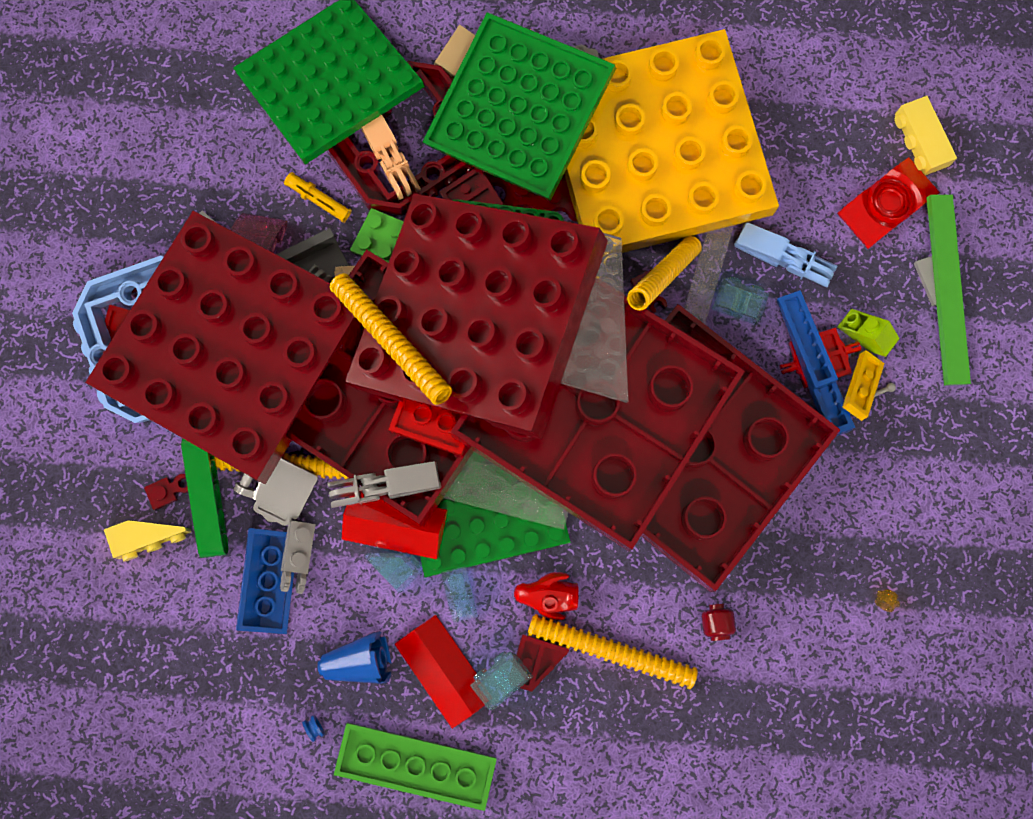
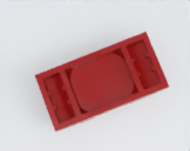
(887, 202)

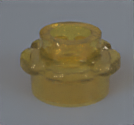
(889, 598)

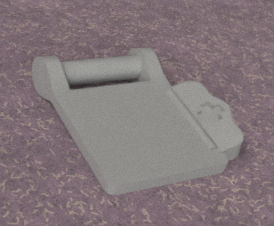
(283, 493)

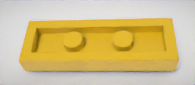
(863, 385)

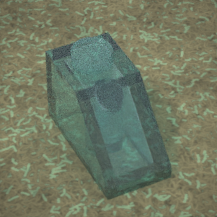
(396, 568)
(459, 594)

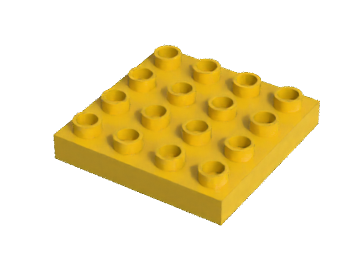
(671, 147)

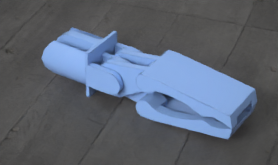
(778, 251)

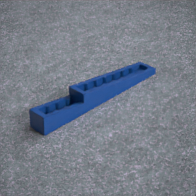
(814, 361)

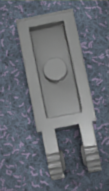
(297, 554)

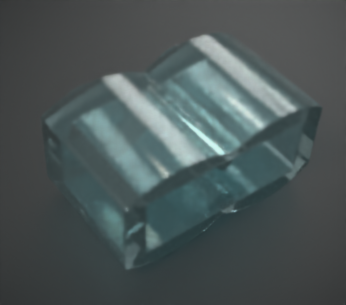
(740, 300)

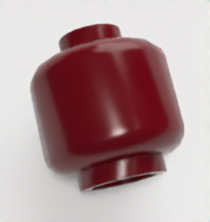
(718, 622)

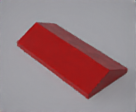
(387, 528)
(441, 670)

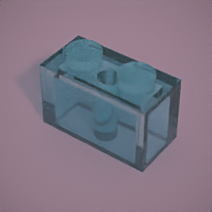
(501, 680)

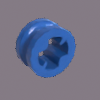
(313, 728)

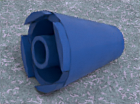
(358, 661)

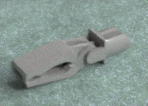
(399, 483)

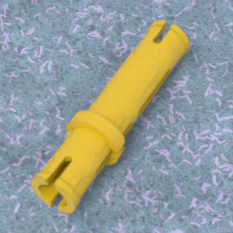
(310, 192)

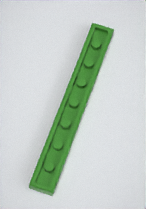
(948, 290)

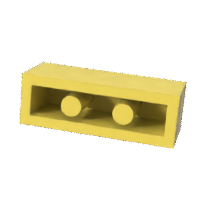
(925, 136)

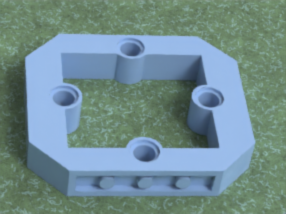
(91, 323)

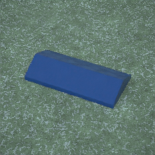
(260, 595)

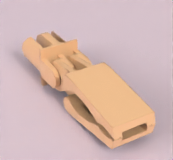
(395, 167)

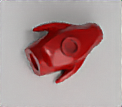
(549, 595)

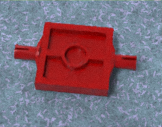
(836, 351)

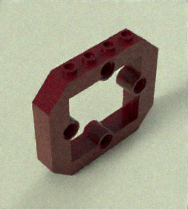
(366, 181)

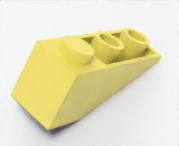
(133, 537)

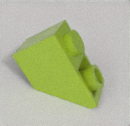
(871, 331)

